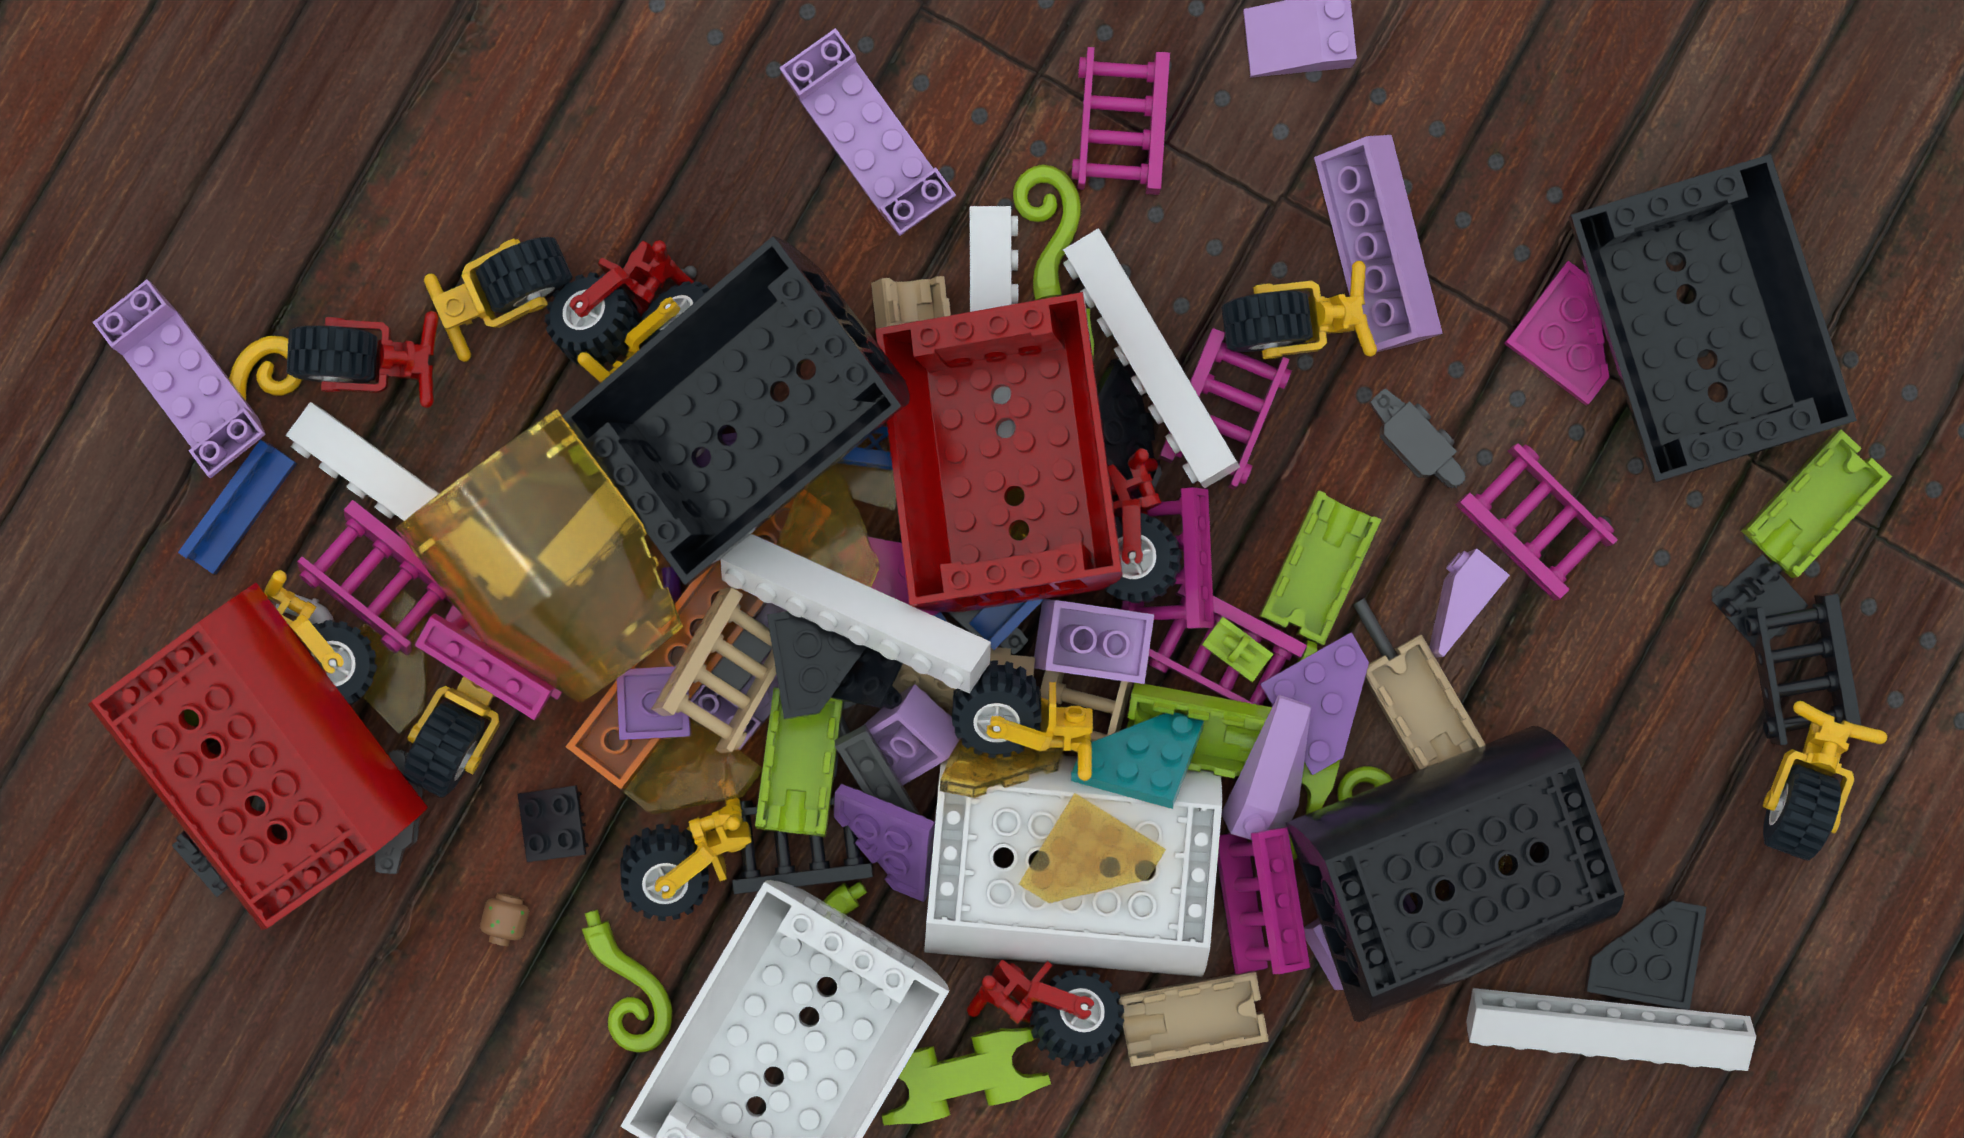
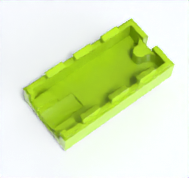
(1816, 504)
(1320, 568)
(1228, 724)
(798, 770)

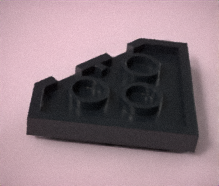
(1124, 420)
(808, 663)
(1652, 958)

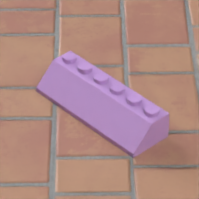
(1377, 227)

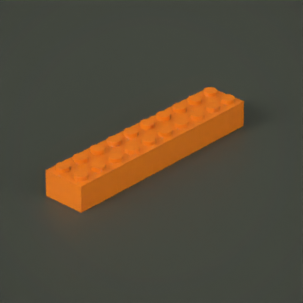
(598, 737)

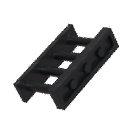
(1830, 646)
(819, 869)

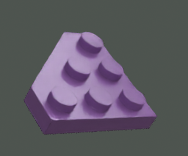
(1332, 687)
(891, 837)

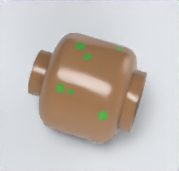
(504, 919)

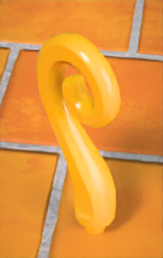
(248, 359)

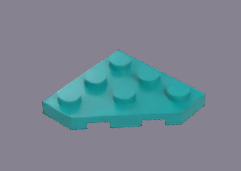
(1145, 759)

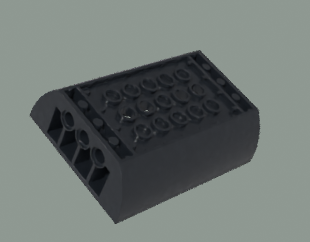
(1747, 310)
(721, 371)
(1455, 828)

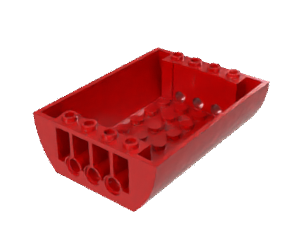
(958, 470)
(280, 738)

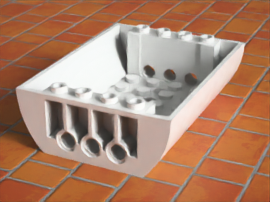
(1132, 927)
(752, 1021)

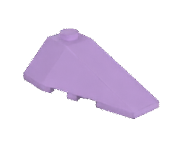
(1272, 776)

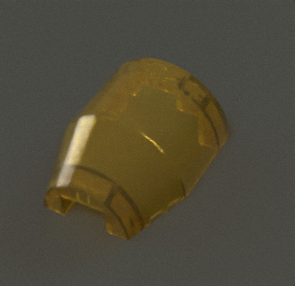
(547, 561)

